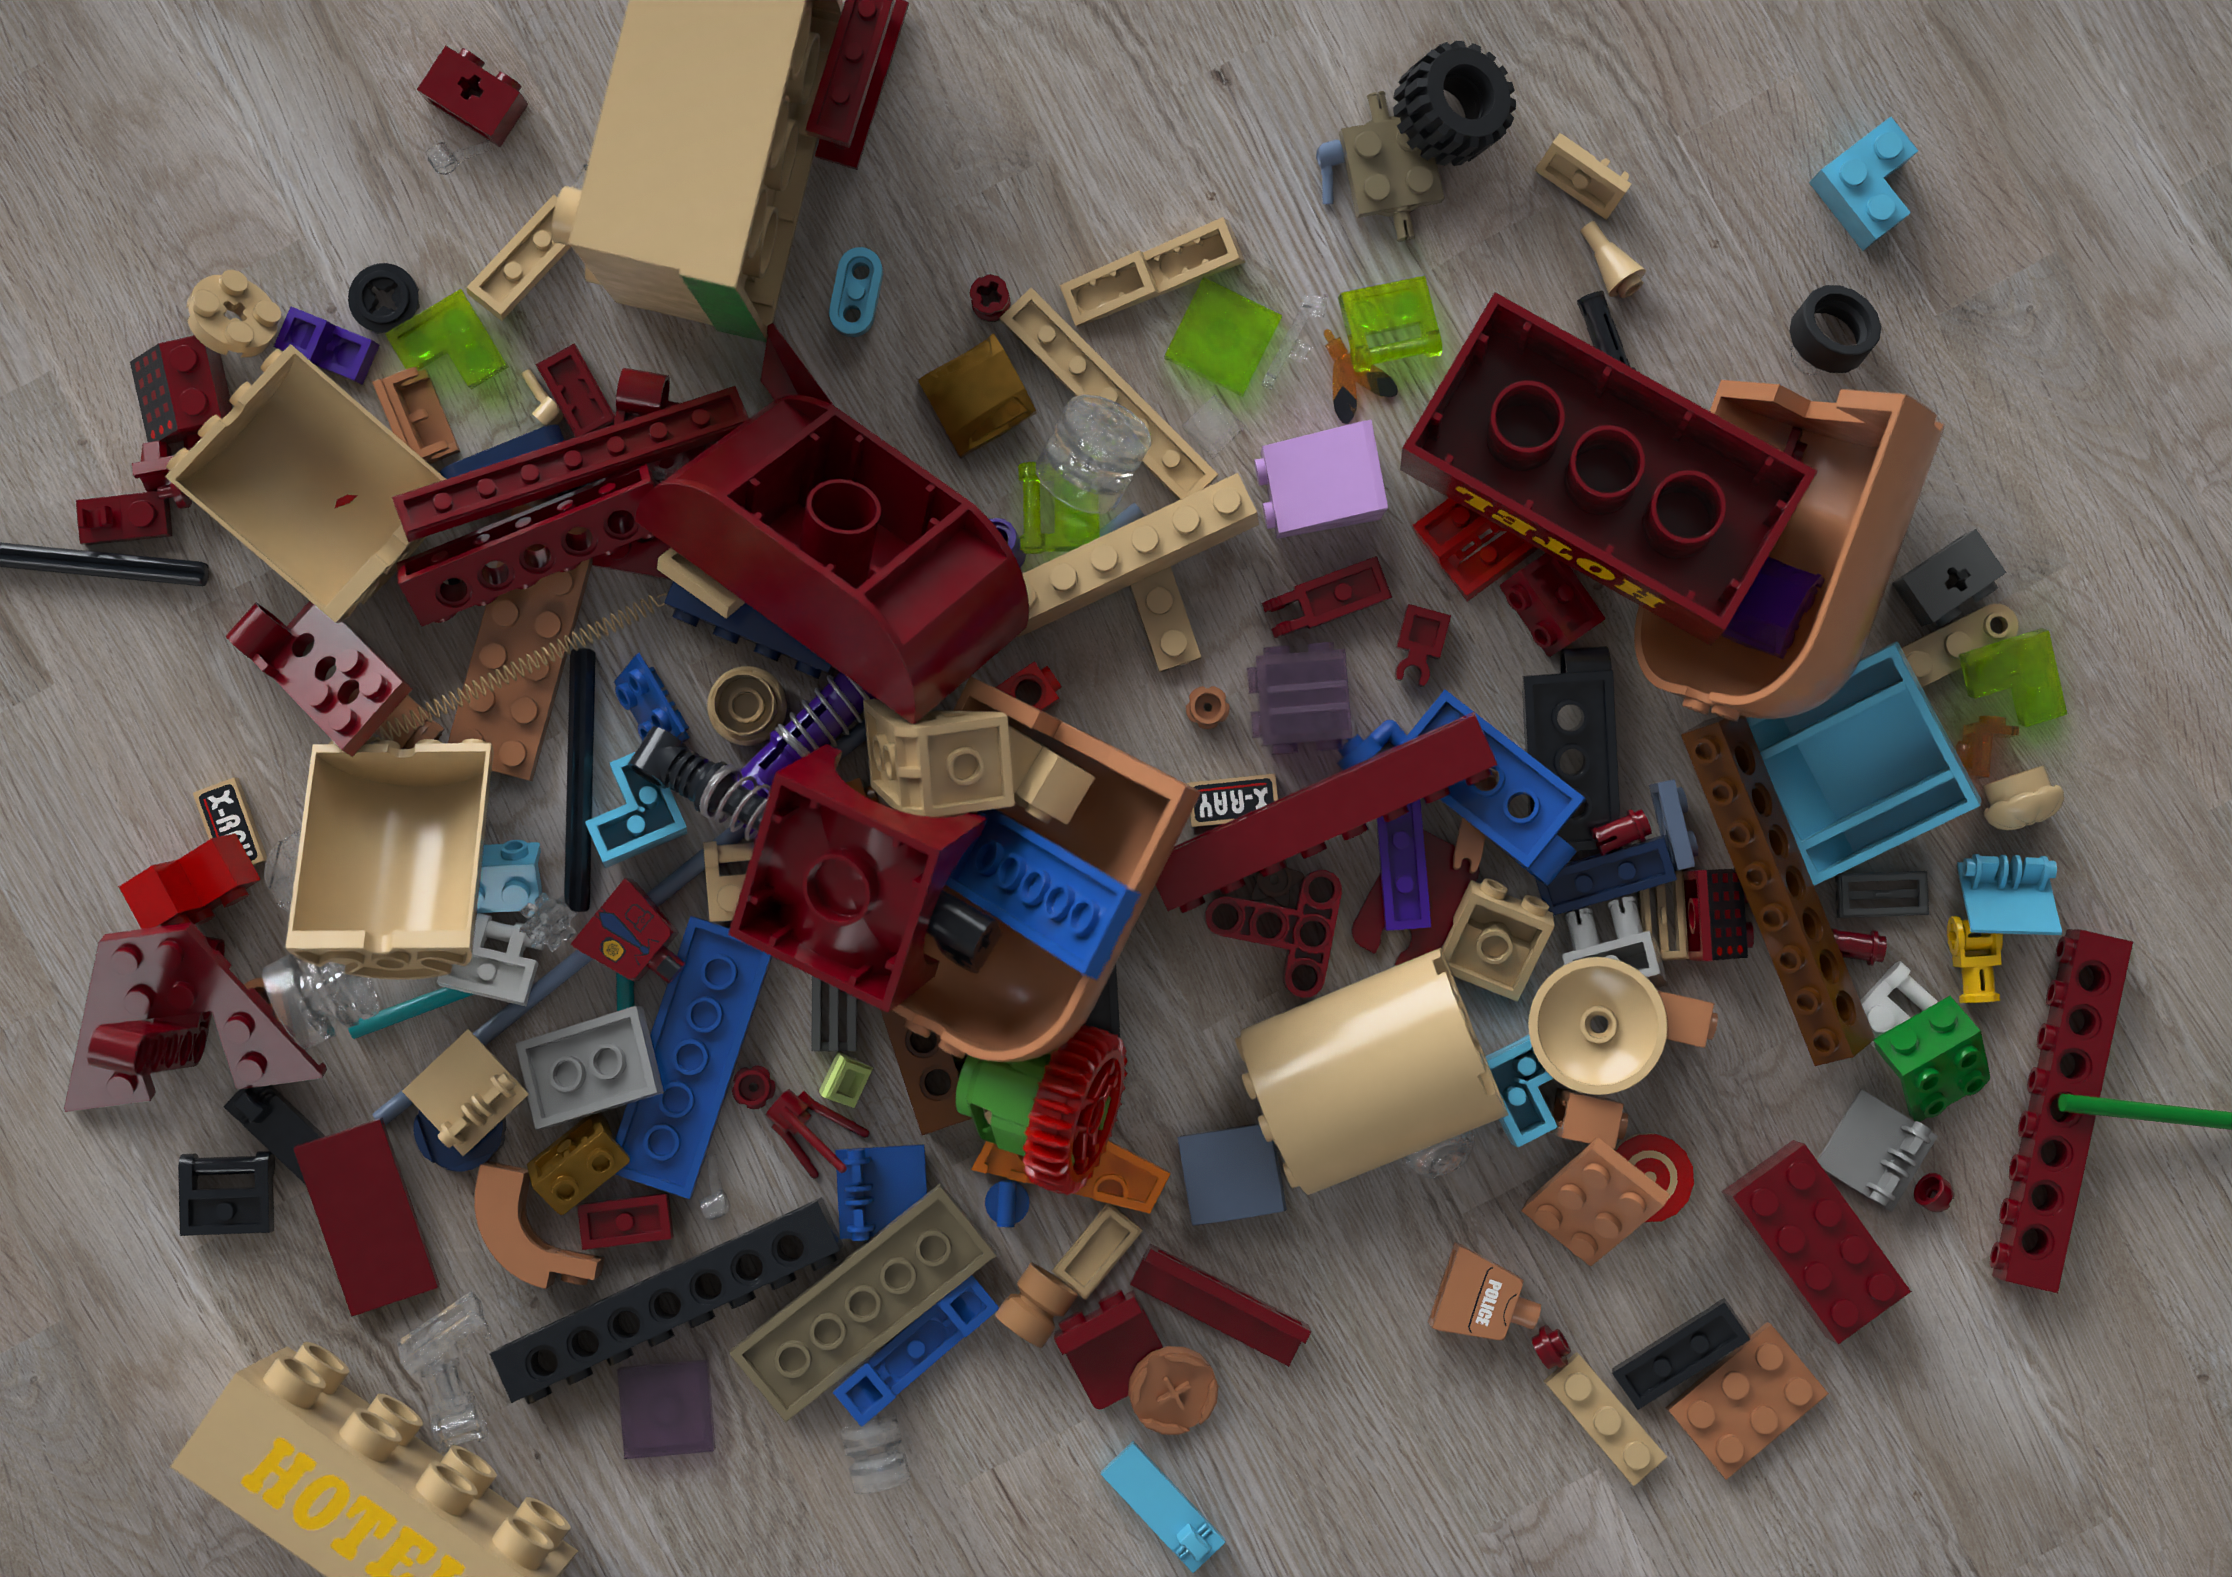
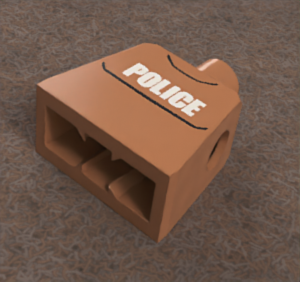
(1480, 1298)

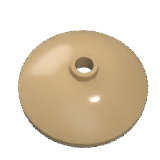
(1590, 1059)

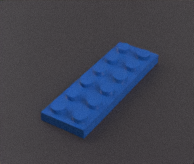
(1044, 892)
(696, 1054)

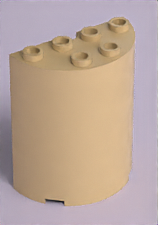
(282, 465)
(391, 858)
(1369, 1073)

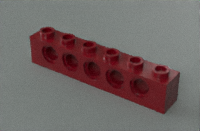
(507, 541)

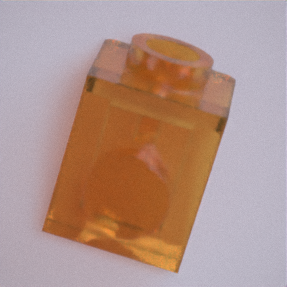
(1977, 744)

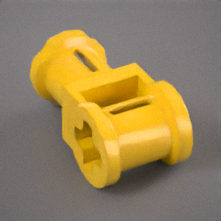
(1976, 959)

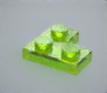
(453, 329)
(2025, 666)

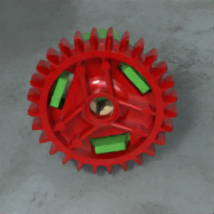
(1050, 1107)

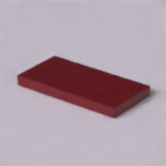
(366, 1216)

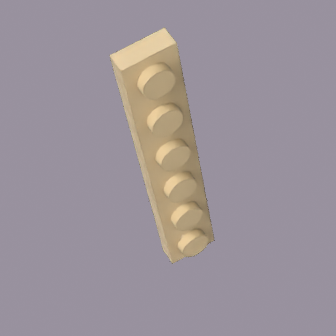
(1088, 373)

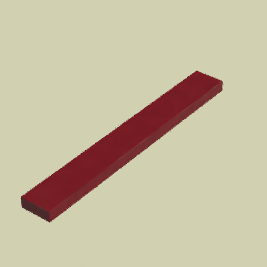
(569, 464)

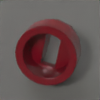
(1934, 1183)

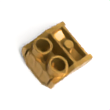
(977, 396)

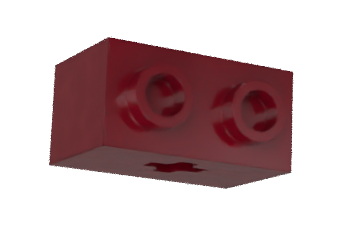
(448, 88)

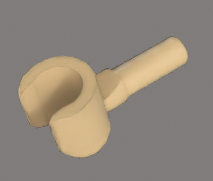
(548, 411)

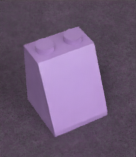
(1322, 480)

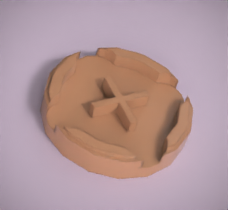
(1173, 1390)

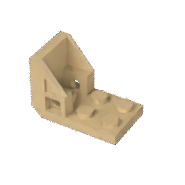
(942, 762)

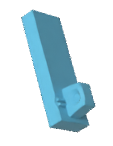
(1163, 1506)

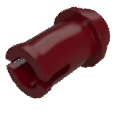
(1622, 831)
(1861, 946)

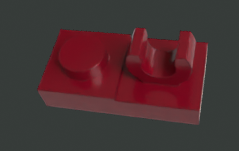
(123, 518)

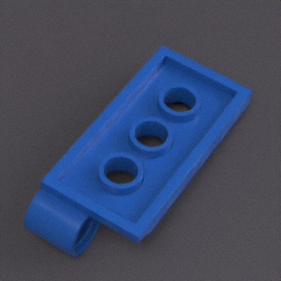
(1527, 840)

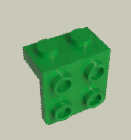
(1936, 1058)

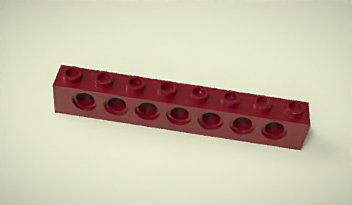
(2072, 1133)

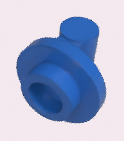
(1007, 1203)

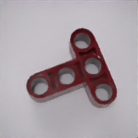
(1290, 925)

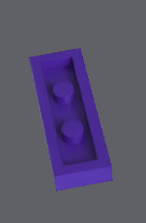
(1404, 871)

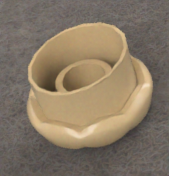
(746, 705)
(2022, 799)

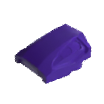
(1773, 608)

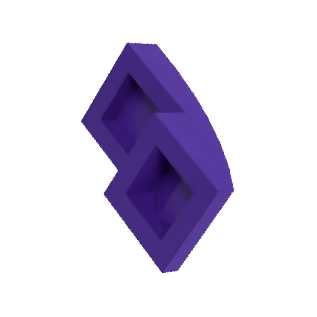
(327, 345)

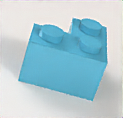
(1857, 187)
(640, 824)
(1518, 1078)

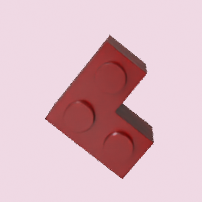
(192, 885)

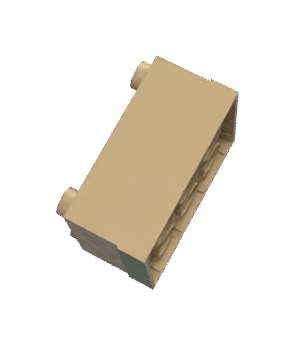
(701, 158)

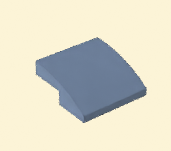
(1231, 1174)

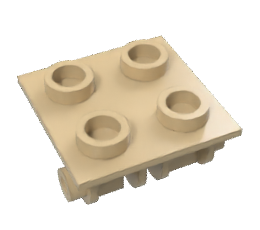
(465, 1093)

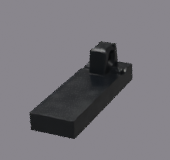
(273, 1123)
(1681, 1353)

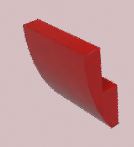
(1451, 529)

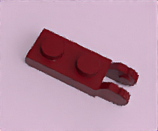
(1332, 596)

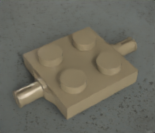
(1386, 172)

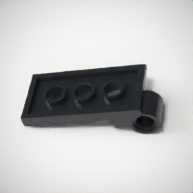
(1589, 684)

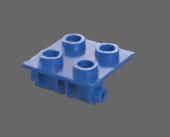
(641, 693)
(878, 1187)

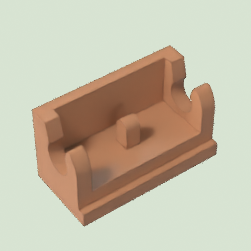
(417, 414)

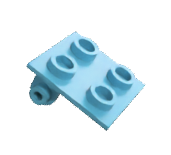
(2009, 896)

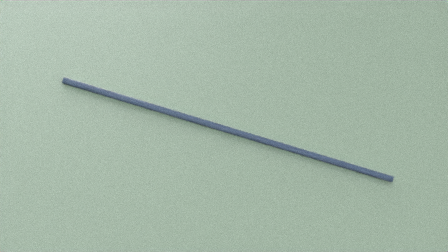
(658, 895)

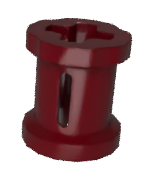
(985, 285)

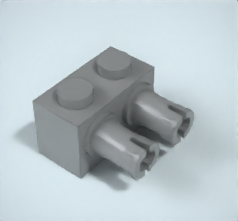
(1631, 946)

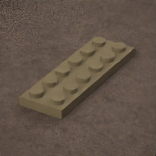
(863, 1302)

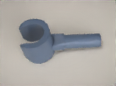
(1327, 156)

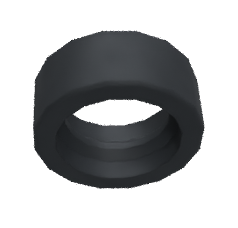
(1849, 308)

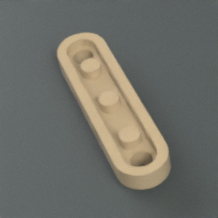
(1939, 651)

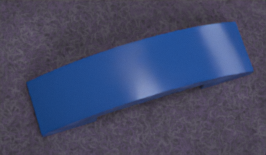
(915, 1350)

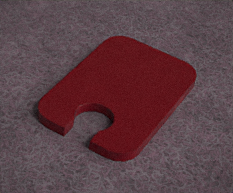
(1445, 893)

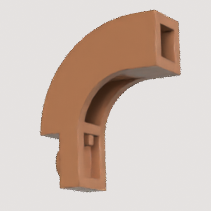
(510, 1238)

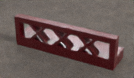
(1220, 1305)

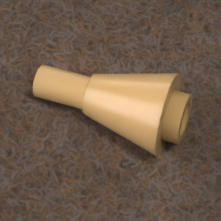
(1618, 270)

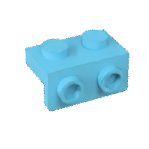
(509, 876)

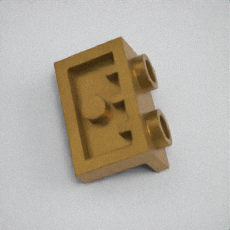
(576, 1163)

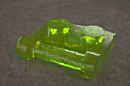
(1388, 309)
(1071, 525)

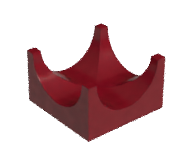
(847, 882)

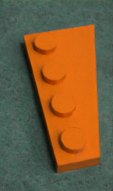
(1119, 1180)

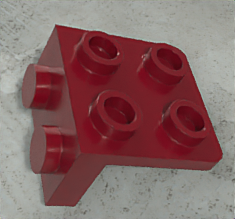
(1107, 1346)

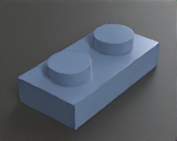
(1669, 807)

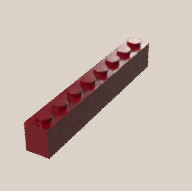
(1325, 810)

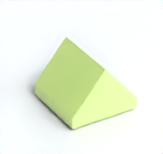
(845, 1080)

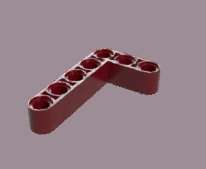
(152, 1043)

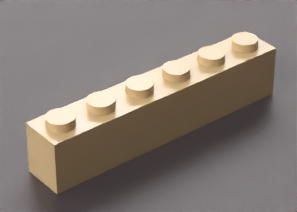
(1138, 550)

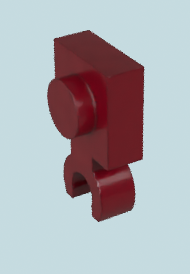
(1423, 637)

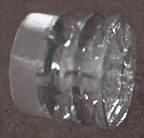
(1093, 454)
(312, 996)

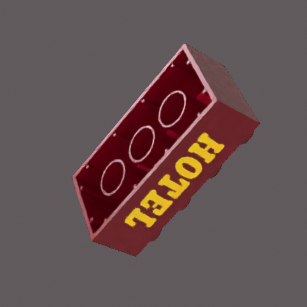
(1605, 469)

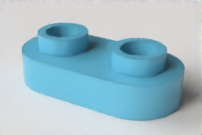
(856, 293)

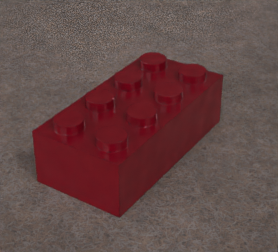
(1816, 1241)

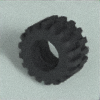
(1476, 85)

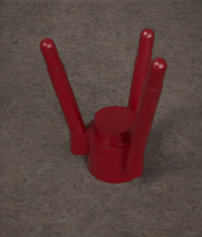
(791, 1116)

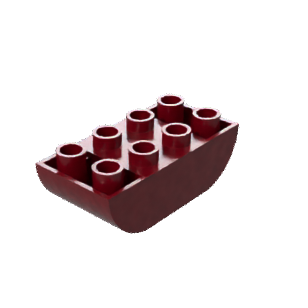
(847, 550)

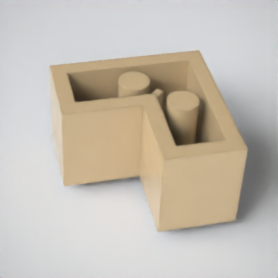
(1045, 780)

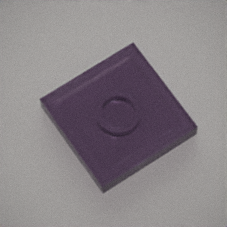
(666, 1409)

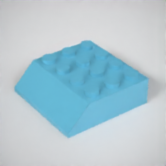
(1864, 767)

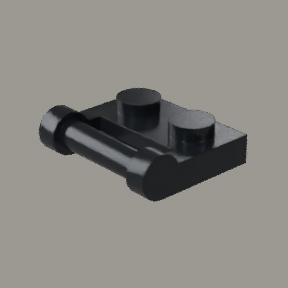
(226, 1209)

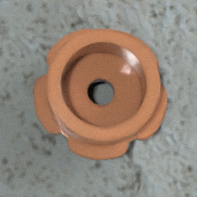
(1210, 695)

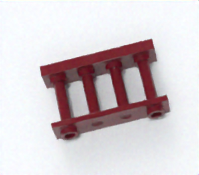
(854, 78)

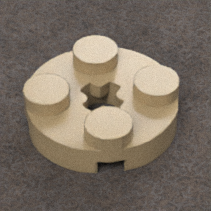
(233, 293)

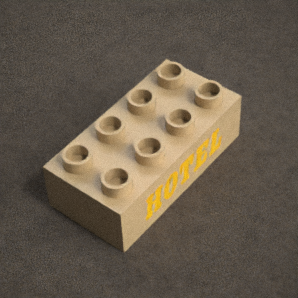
(356, 1485)

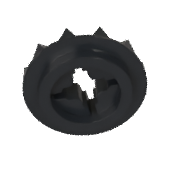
(385, 278)

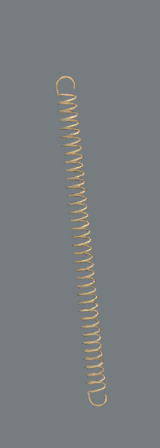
(522, 674)

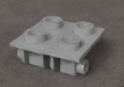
(1876, 1150)

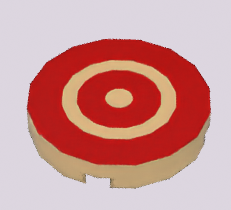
(1665, 1165)

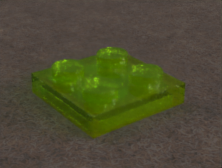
(1223, 336)

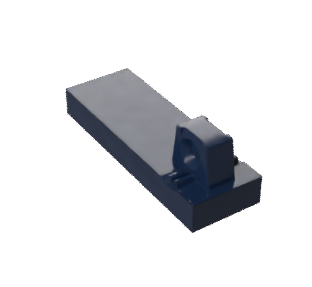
(1609, 876)

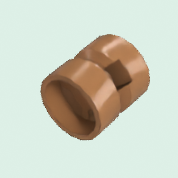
(1033, 1309)

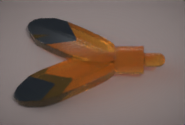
(1344, 379)

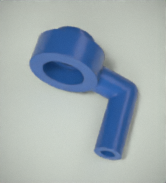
(1361, 749)

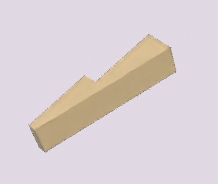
(1152, 272)

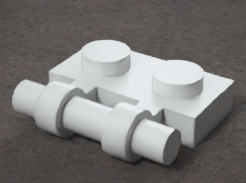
(492, 972)

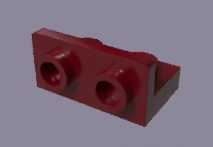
(1551, 603)

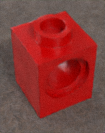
(1043, 678)

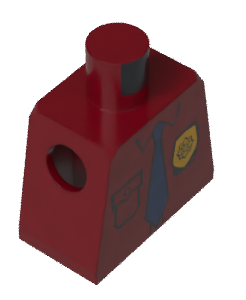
(631, 935)

